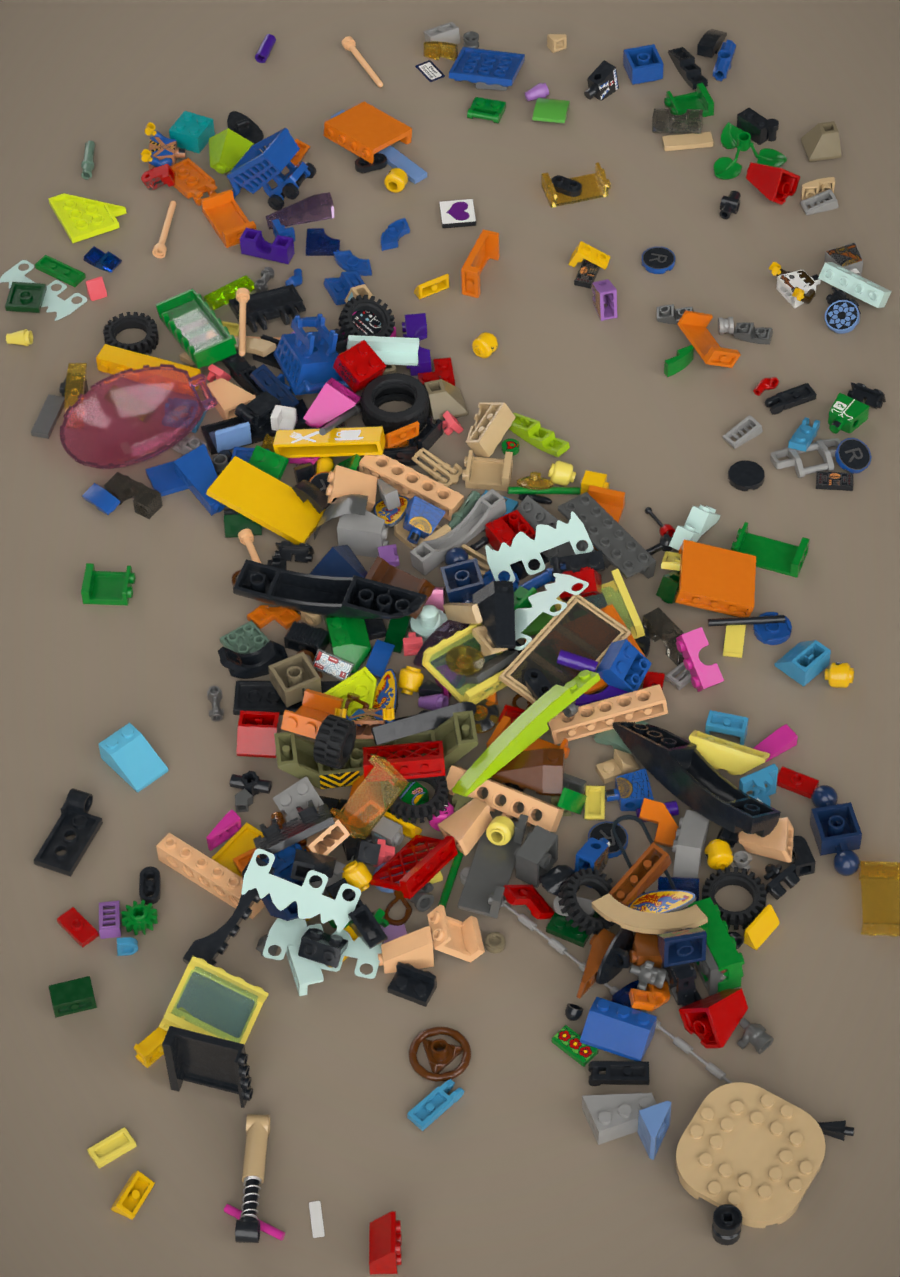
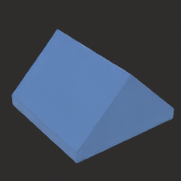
(231, 436)
(653, 1126)

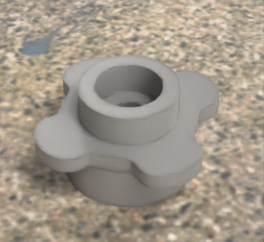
(741, 856)

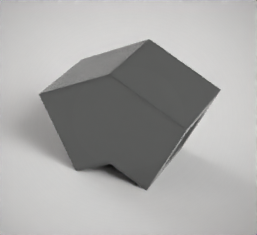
(243, 800)
(261, 944)

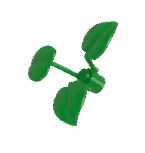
(733, 137)

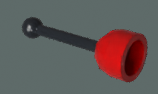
(663, 528)

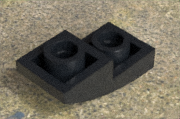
(308, 491)

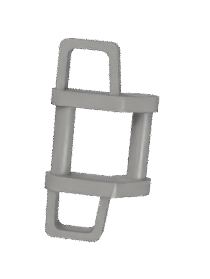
(795, 460)

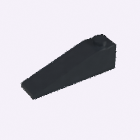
(497, 612)

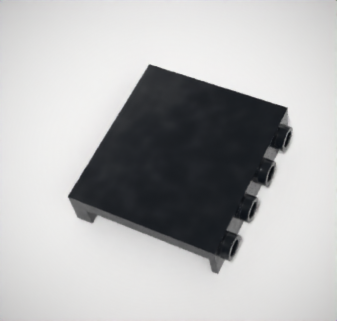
(207, 1062)

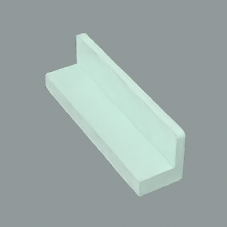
(390, 349)
(303, 970)

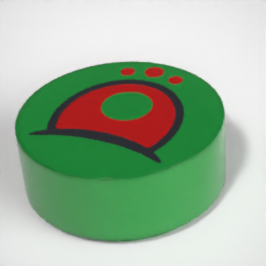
(510, 445)

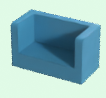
(727, 724)

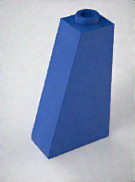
(198, 474)

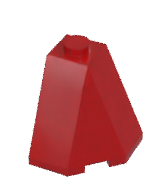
(773, 181)
(715, 1016)

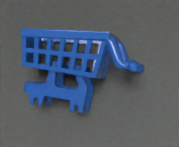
(308, 356)

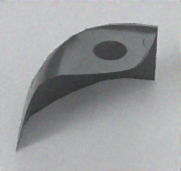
(343, 505)

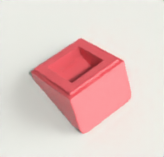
(96, 288)

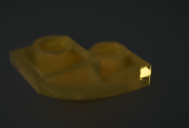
(437, 49)

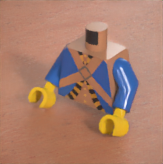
(161, 149)
(367, 719)

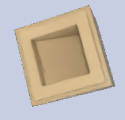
(556, 42)

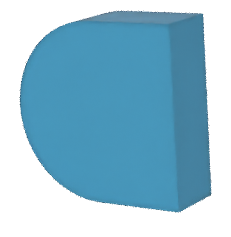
(126, 946)

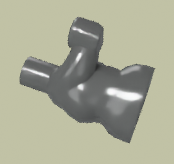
(423, 899)
(649, 974)
(756, 1035)

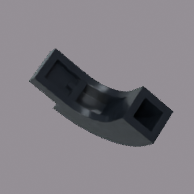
(252, 664)

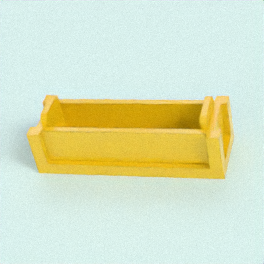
(151, 1047)

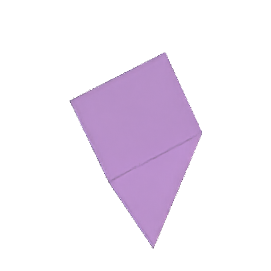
(394, 932)

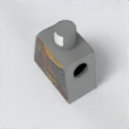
(846, 257)

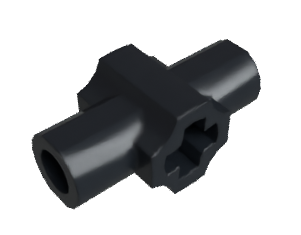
(730, 204)
(251, 783)

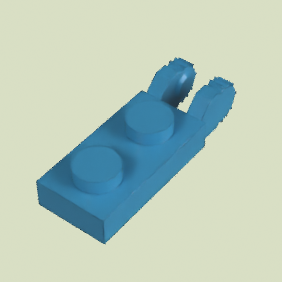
(804, 435)
(434, 1105)

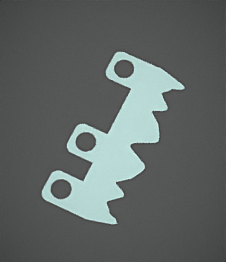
(51, 299)
(527, 549)
(543, 601)
(308, 899)
(292, 935)

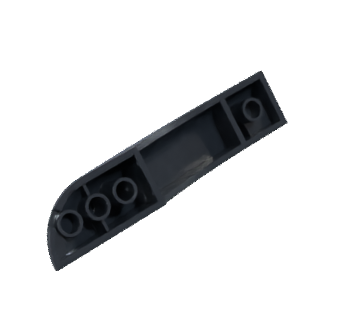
(326, 595)
(695, 781)

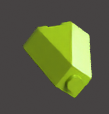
(226, 150)

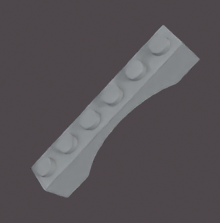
(432, 553)

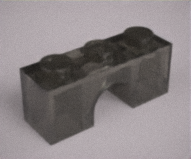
(666, 122)
(145, 499)
(663, 628)

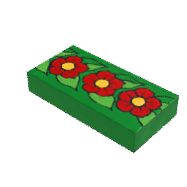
(570, 1043)

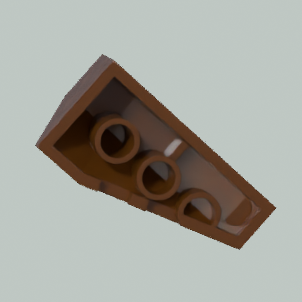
(536, 770)

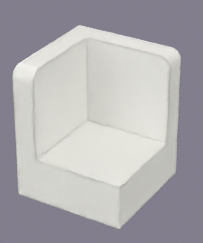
(283, 418)

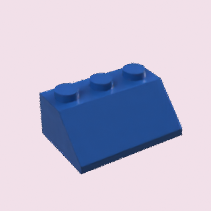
(618, 1029)

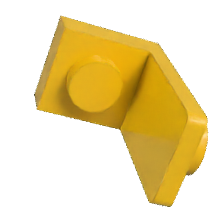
(587, 252)

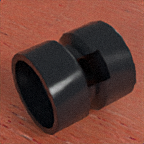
(726, 1224)

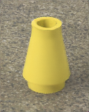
(21, 337)

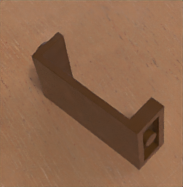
(385, 573)

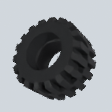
(334, 741)

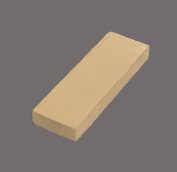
(687, 141)
(463, 612)

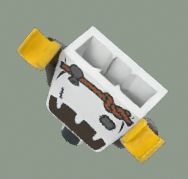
(795, 286)

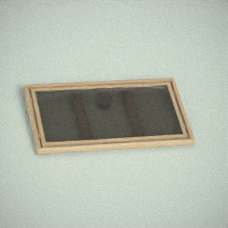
(578, 630)

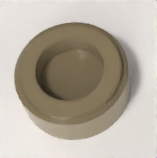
(495, 942)

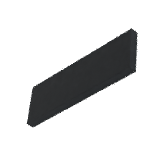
(255, 436)
(264, 697)

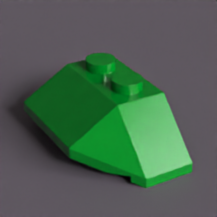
(348, 639)

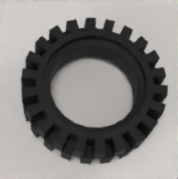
(369, 305)
(128, 322)
(431, 807)
(743, 880)
(572, 907)

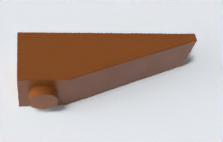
(641, 875)
(600, 944)
(645, 948)

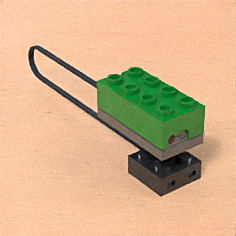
(723, 962)

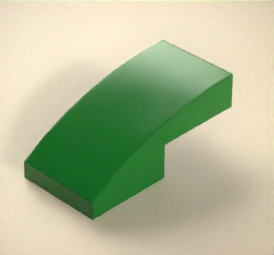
(679, 362)
(572, 801)

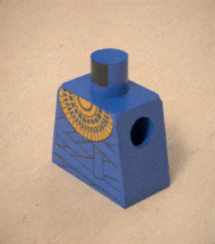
(421, 519)
(630, 790)

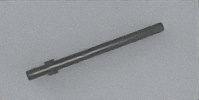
(336, 422)

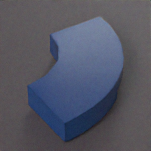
(393, 233)
(349, 262)

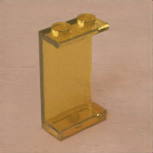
(593, 187)
(371, 798)
(880, 898)

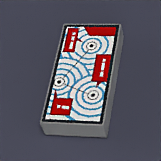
(332, 665)

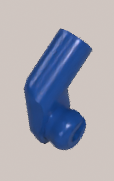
(296, 280)

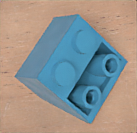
(804, 661)

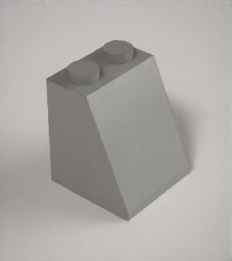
(362, 533)

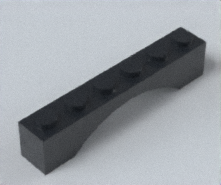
(216, 943)

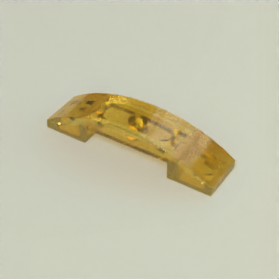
(74, 383)

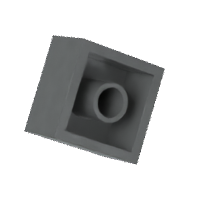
(536, 855)

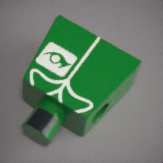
(847, 414)

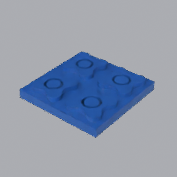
(486, 66)

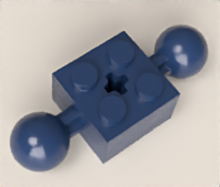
(461, 576)
(835, 829)

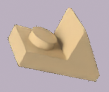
(484, 640)
(621, 764)

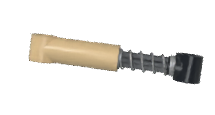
(257, 1134)

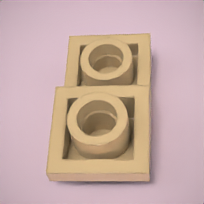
(817, 186)

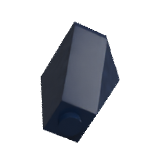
(339, 562)

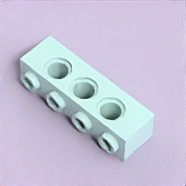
(854, 284)

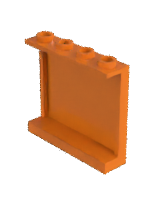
(366, 130)
(716, 579)

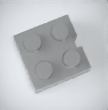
(296, 796)

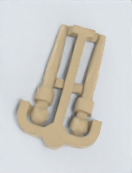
(451, 475)

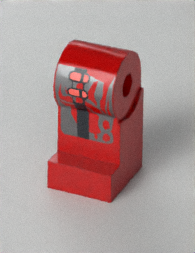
(159, 176)

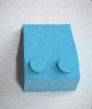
(132, 757)

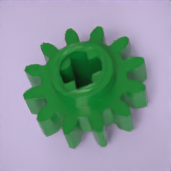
(139, 917)

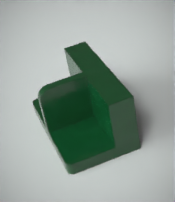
(72, 996)

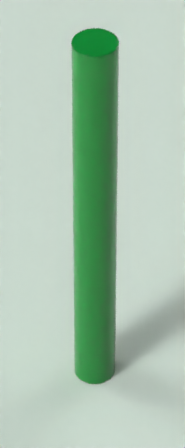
(554, 490)
(451, 879)

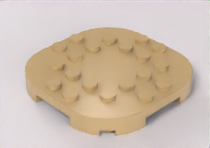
(750, 1153)

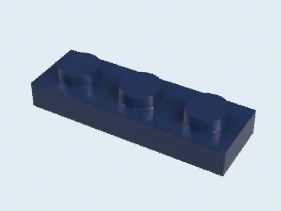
(269, 382)

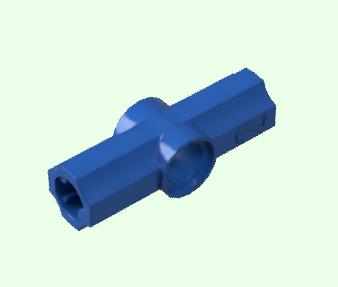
(724, 60)

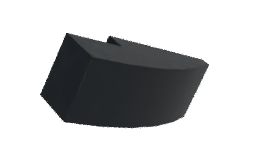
(710, 43)

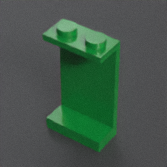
(772, 554)

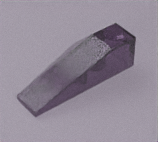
(309, 210)

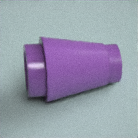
(538, 91)
(433, 702)

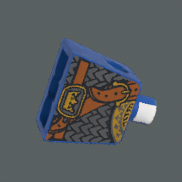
(593, 853)

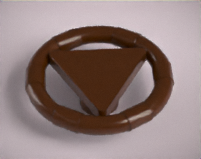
(440, 1054)

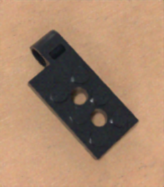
(73, 821)

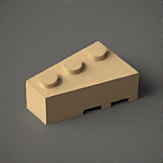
(489, 427)

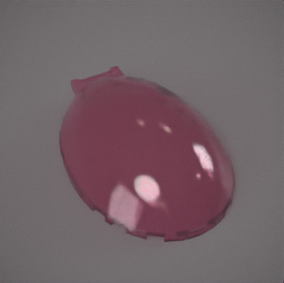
(134, 416)

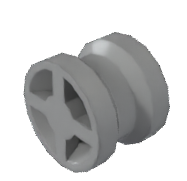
(725, 325)

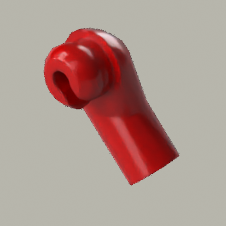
(766, 384)

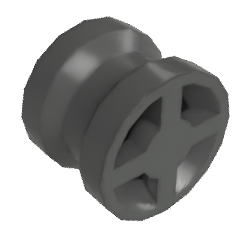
(471, 39)

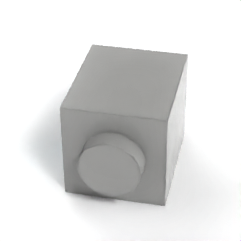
(389, 831)

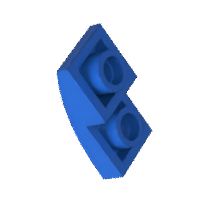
(101, 499)
(379, 658)

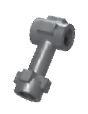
(261, 284)
(215, 695)

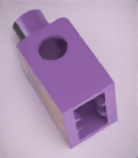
(605, 292)

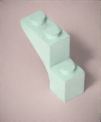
(697, 523)

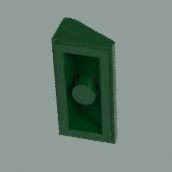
(235, 523)

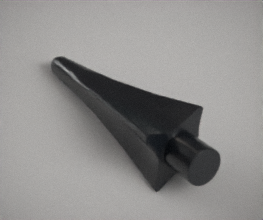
(836, 1129)

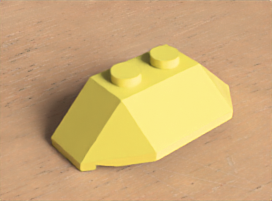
(726, 754)

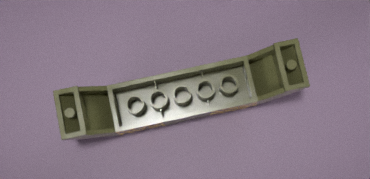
(297, 756)

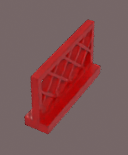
(413, 764)
(420, 871)

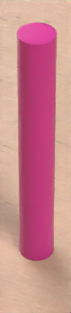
(263, 1226)

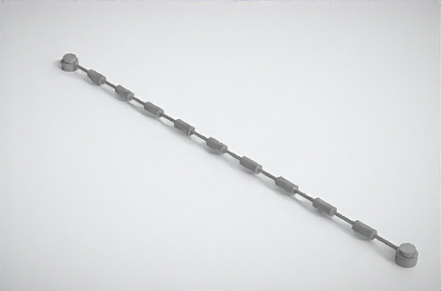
(563, 950)

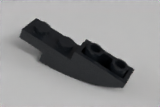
(240, 372)

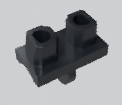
(788, 876)

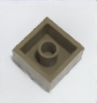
(293, 677)

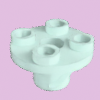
(427, 621)

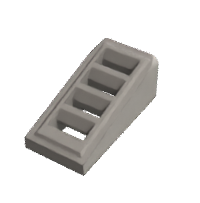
(828, 199)
(749, 421)
(389, 495)

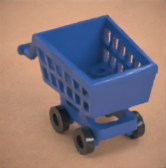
(258, 168)

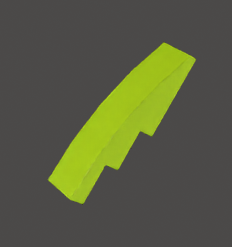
(541, 438)

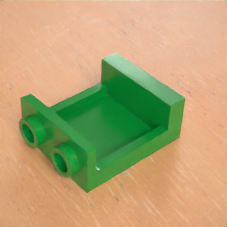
(696, 100)
(107, 586)

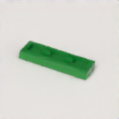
(60, 271)

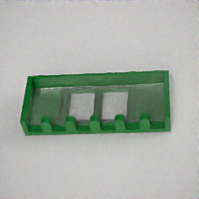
(196, 328)

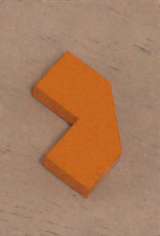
(264, 615)
(658, 813)
(649, 999)

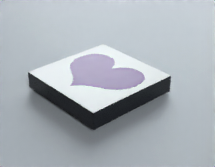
(457, 213)

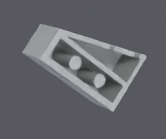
(689, 844)
(614, 1114)

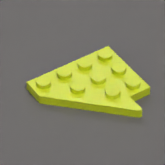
(85, 217)
(360, 683)

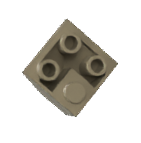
(822, 142)
(445, 398)

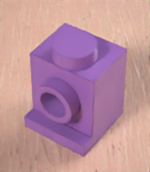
(389, 554)

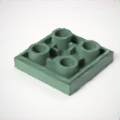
(245, 639)

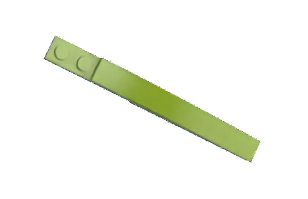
(524, 731)

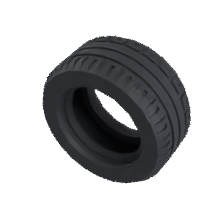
(394, 388)

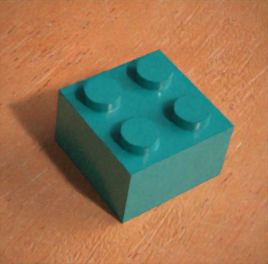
(192, 131)

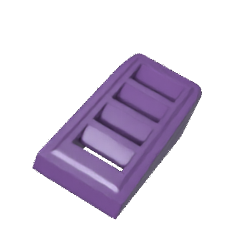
(114, 930)

